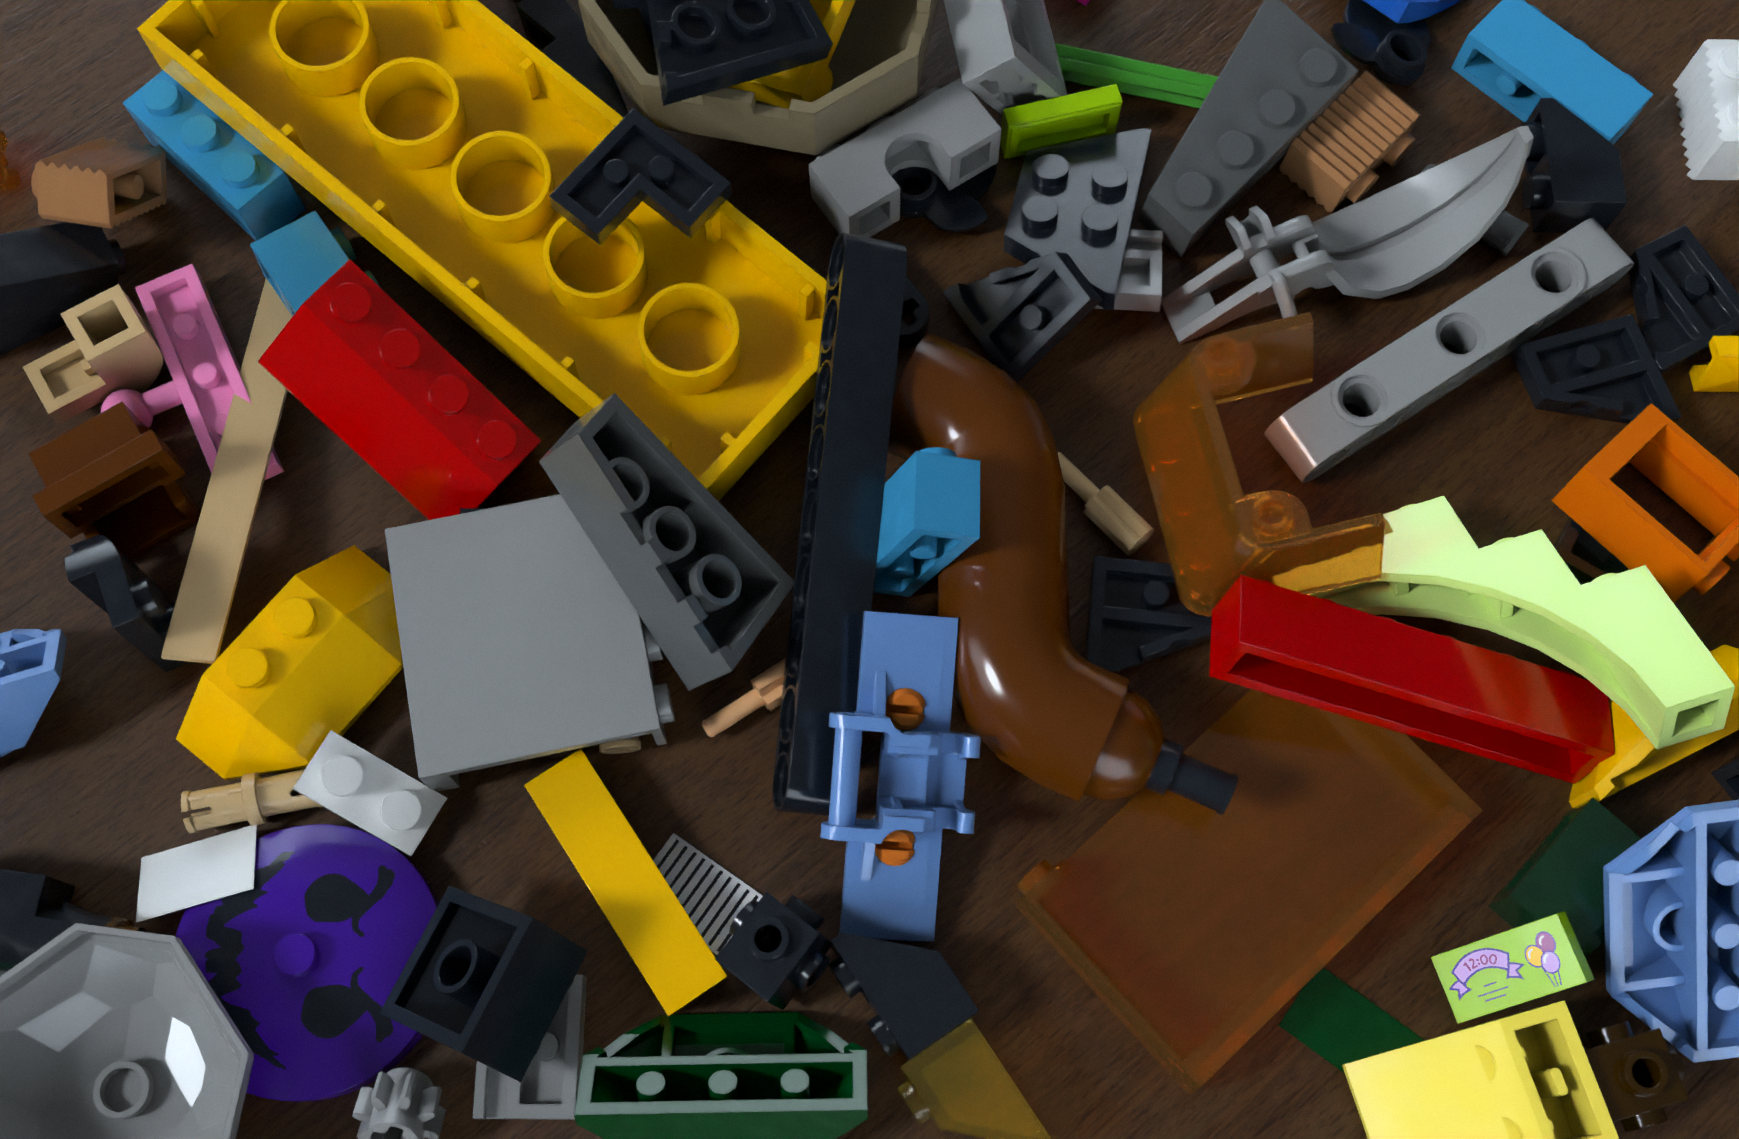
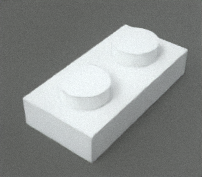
(370, 793)

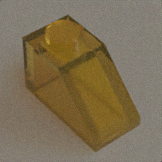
(967, 1090)

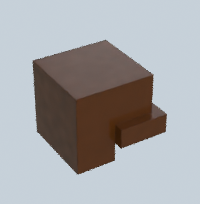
(114, 483)

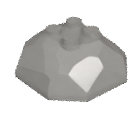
(117, 1042)

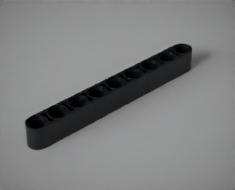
(839, 512)

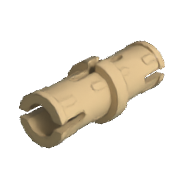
(248, 800)

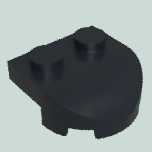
(126, 593)

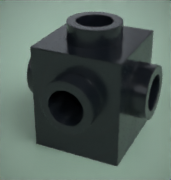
(774, 970)

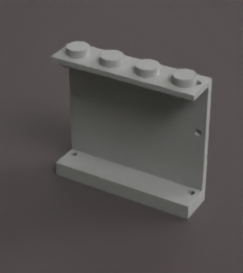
(517, 641)

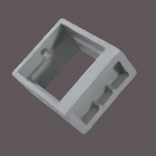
(1005, 51)

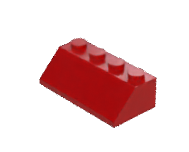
(397, 396)

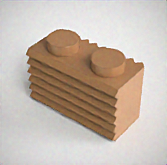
(1349, 142)
(100, 183)

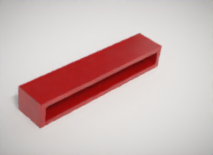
(1409, 680)

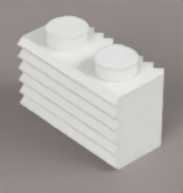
(1711, 110)

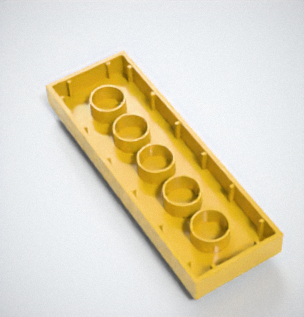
(443, 151)

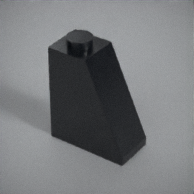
(50, 272)

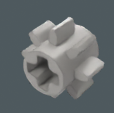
(400, 1107)

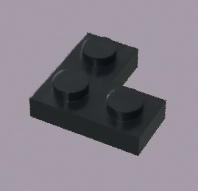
(636, 166)

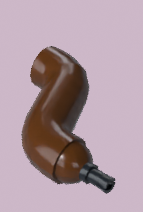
(1014, 658)

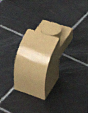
(107, 355)

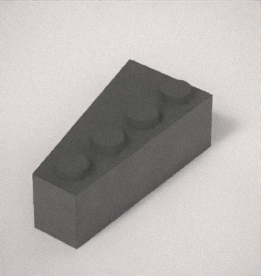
(1255, 110)
(666, 541)

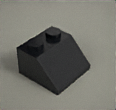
(485, 981)

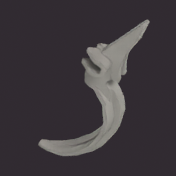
(1362, 249)

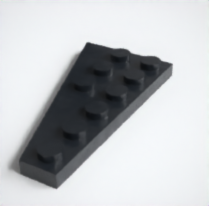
(731, 42)

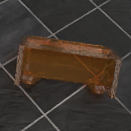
(1196, 492)

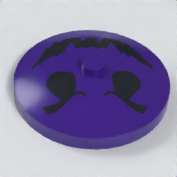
(315, 958)

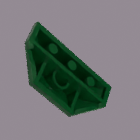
(724, 1080)

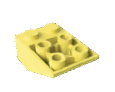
(1485, 1082)

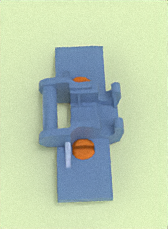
(921, 776)

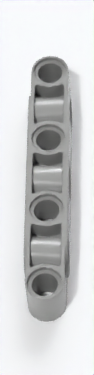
(1421, 370)

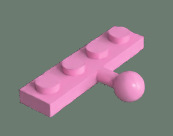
(197, 358)

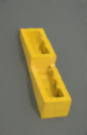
(625, 882)

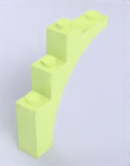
(1611, 631)

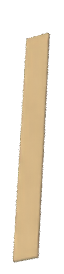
(230, 499)

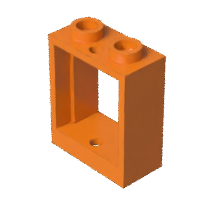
(1681, 471)

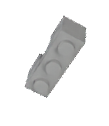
(939, 132)

